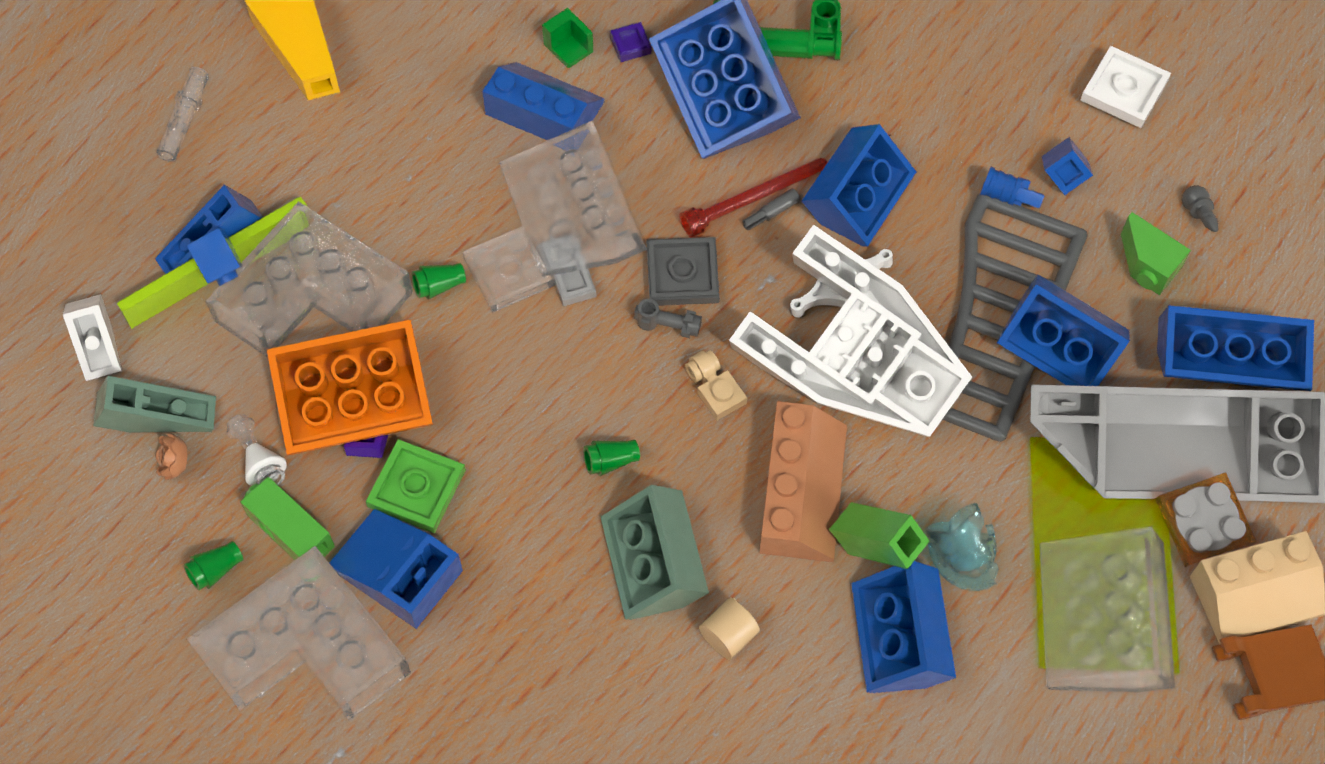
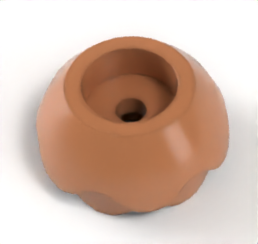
(171, 456)

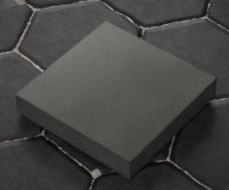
(683, 271)

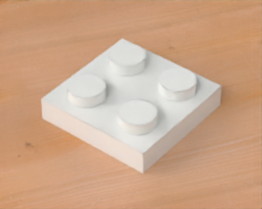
(1125, 86)

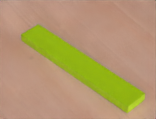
(188, 277)

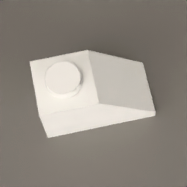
(92, 337)

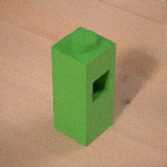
(285, 520)
(879, 535)

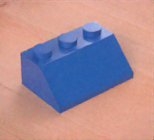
(538, 101)
(860, 184)
(1063, 335)
(903, 629)

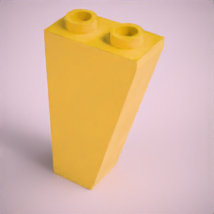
(298, 42)

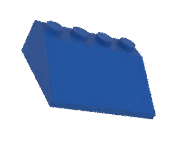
(724, 77)

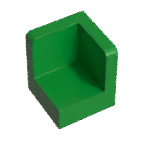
(567, 38)

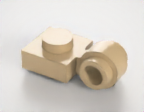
(720, 392)

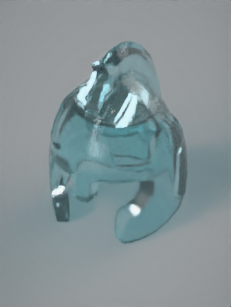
(962, 551)

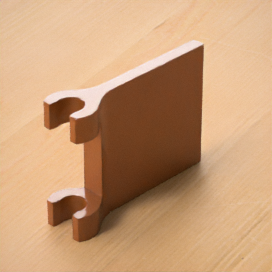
(1281, 666)

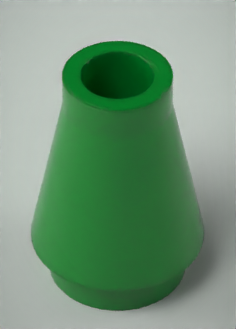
(436, 279)
(608, 456)
(210, 566)

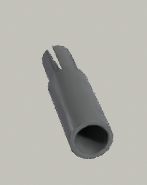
(772, 209)

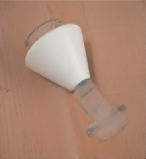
(259, 460)

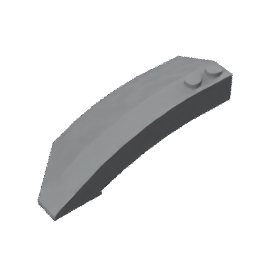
(1168, 438)

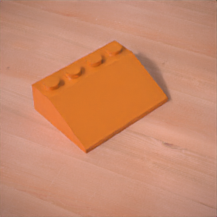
(349, 387)

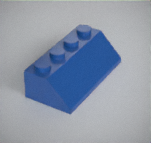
(1236, 348)

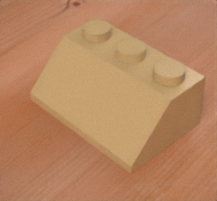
(1261, 587)

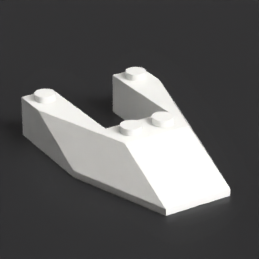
(874, 356)

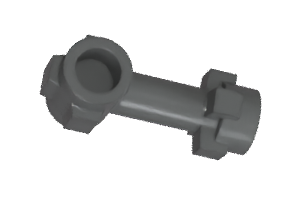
(649, 316)

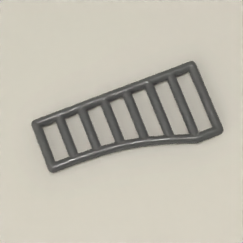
(971, 290)

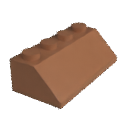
(803, 483)

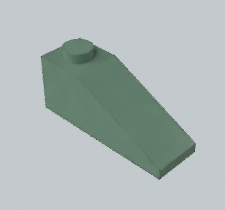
(152, 408)

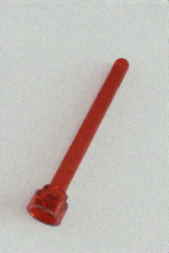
(696, 220)

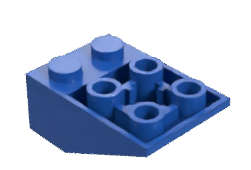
(398, 566)

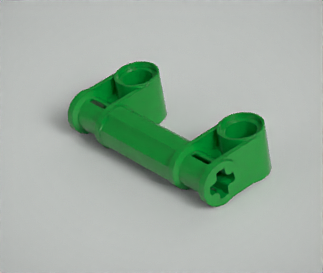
(820, 40)

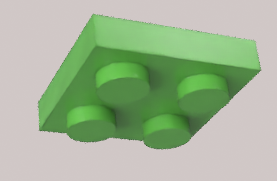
(416, 486)

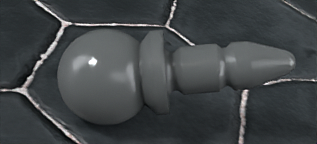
(1198, 202)

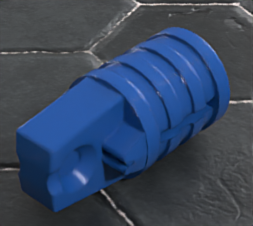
(1010, 189)

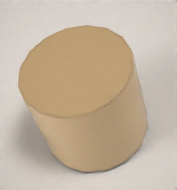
(729, 628)

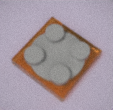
(1205, 519)

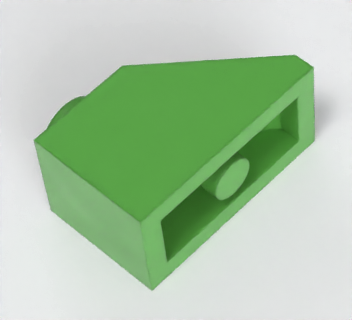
(1151, 254)

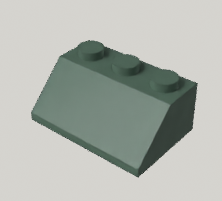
(654, 553)

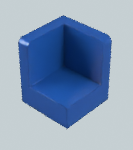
(1067, 166)

